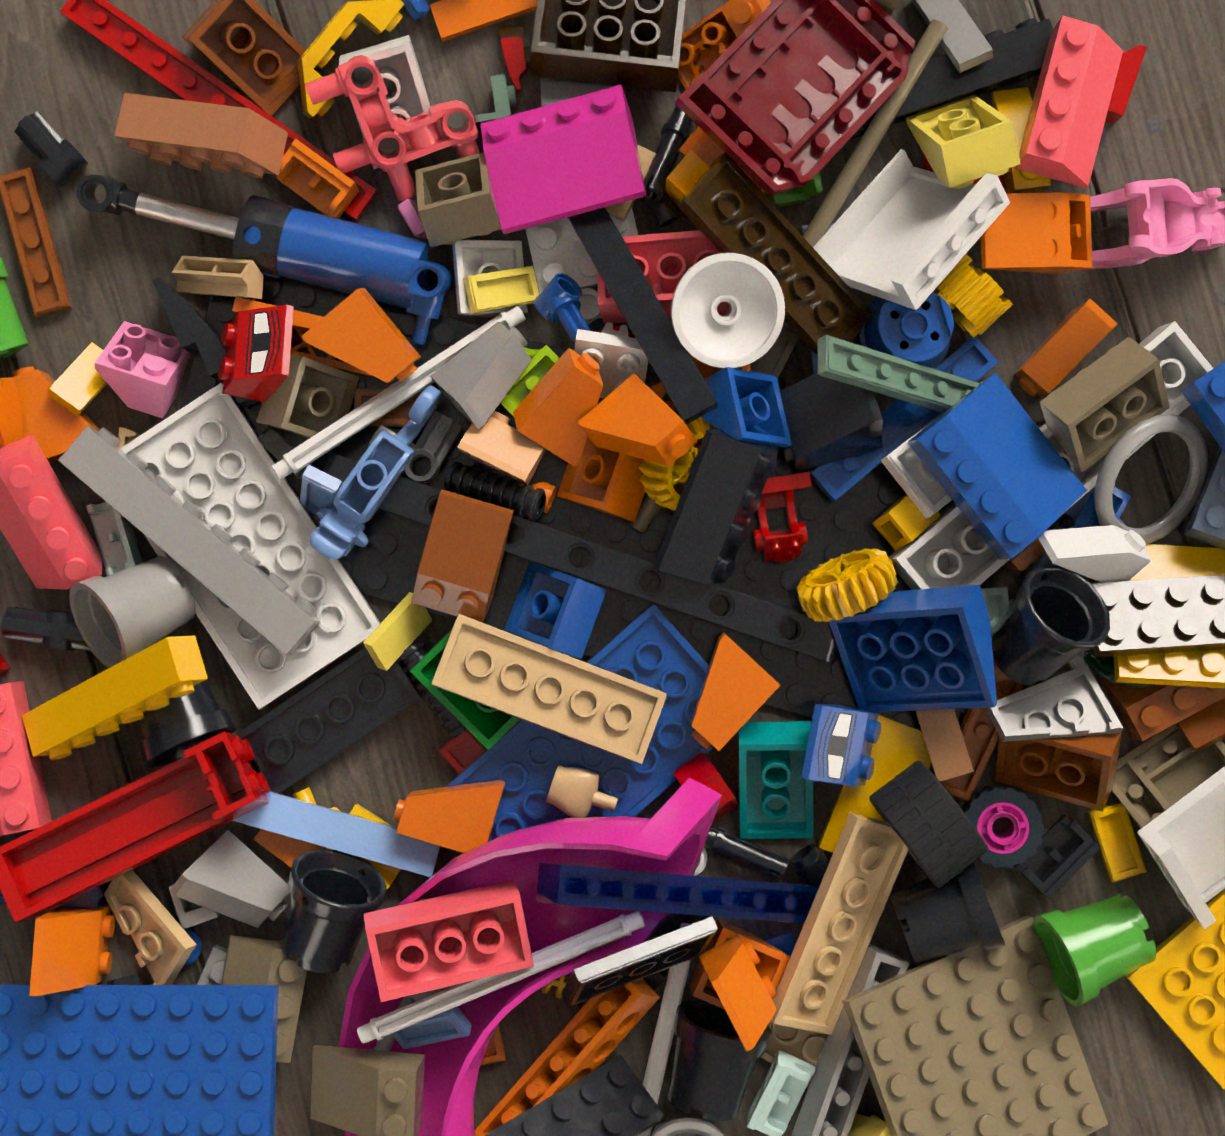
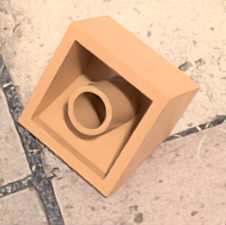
(503, 448)

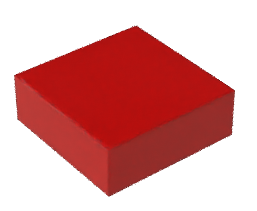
(462, 751)

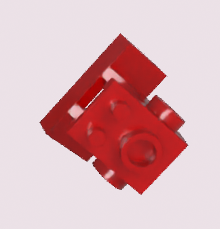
(785, 543)

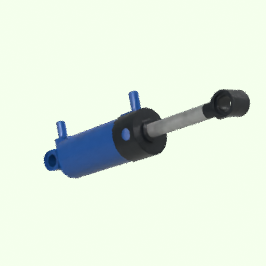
(302, 247)

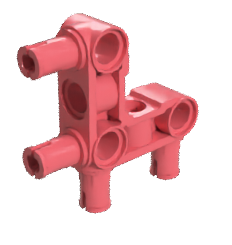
(415, 135)

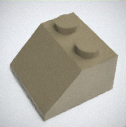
(309, 398)

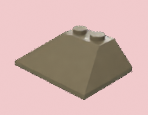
(1163, 773)

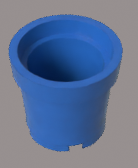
(913, 327)

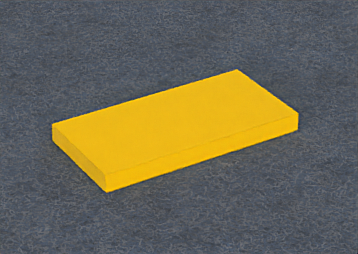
(893, 753)

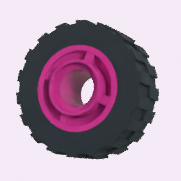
(1024, 828)

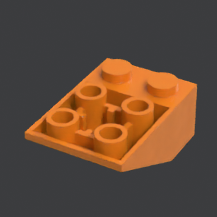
(713, 35)
(1040, 234)

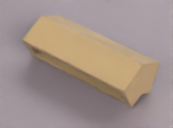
(218, 277)

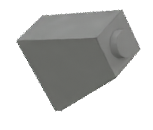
(483, 372)
(233, 883)

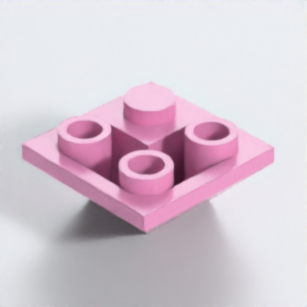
(143, 368)

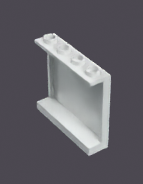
(909, 231)
(1191, 846)

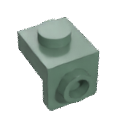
(504, 99)

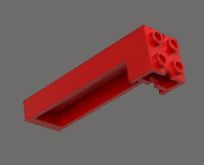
(131, 826)

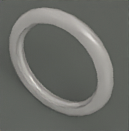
(1120, 451)

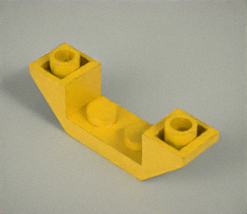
(374, 14)

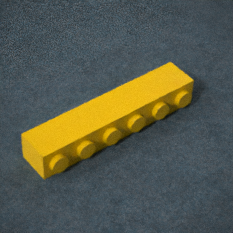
(115, 697)

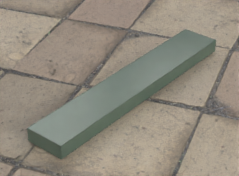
(890, 375)

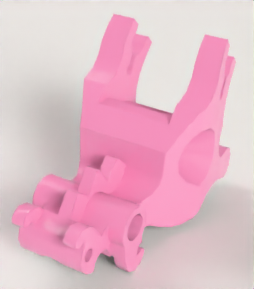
(1161, 221)

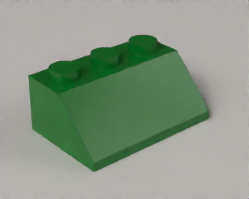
(482, 721)

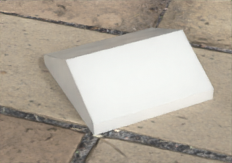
(481, 257)

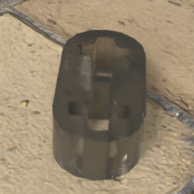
(278, 446)

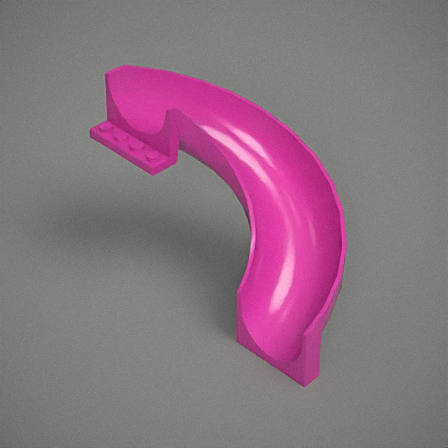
(664, 844)

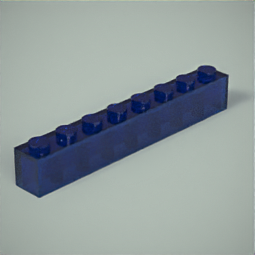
(673, 893)

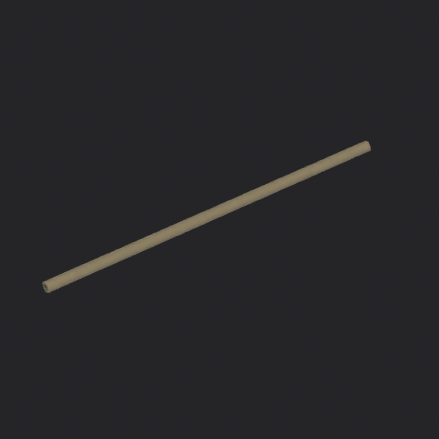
(848, 178)

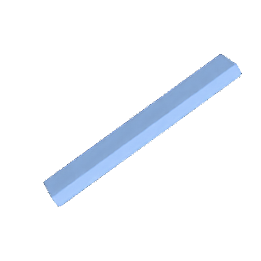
(343, 833)

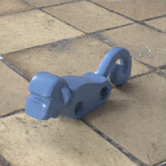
(370, 483)

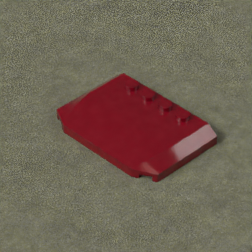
(799, 86)

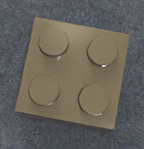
(456, 200)

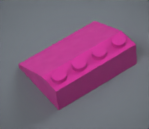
(563, 159)

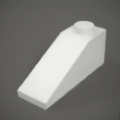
(1097, 551)

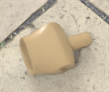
(576, 791)

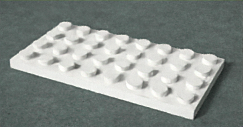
(228, 474)

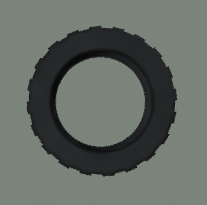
(929, 823)

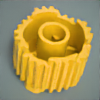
(972, 297)

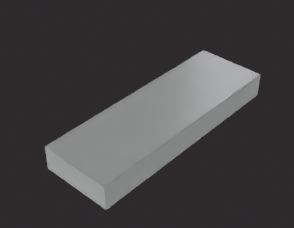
(963, 39)

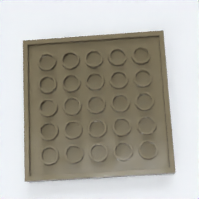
(977, 1046)

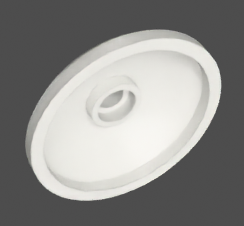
(753, 314)

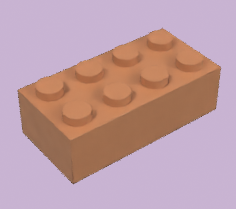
(201, 135)

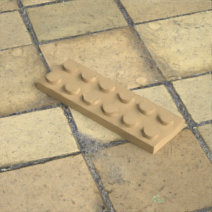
(549, 689)
(839, 925)

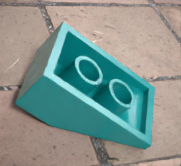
(771, 790)

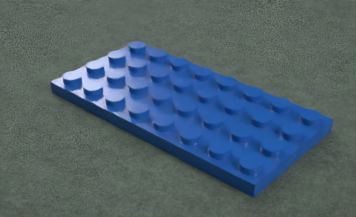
(528, 755)
(139, 1060)

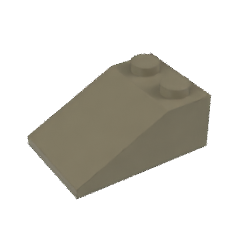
(368, 1090)

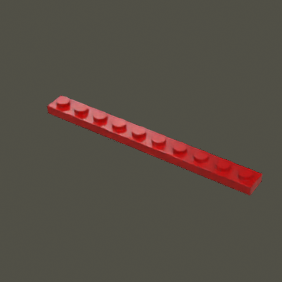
(181, 74)

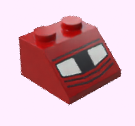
(256, 352)

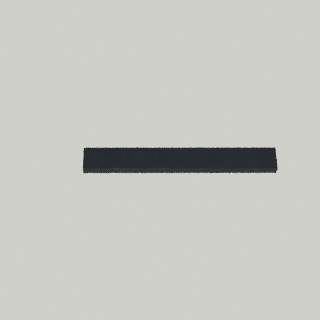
(644, 314)

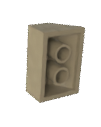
(1105, 402)
(263, 963)

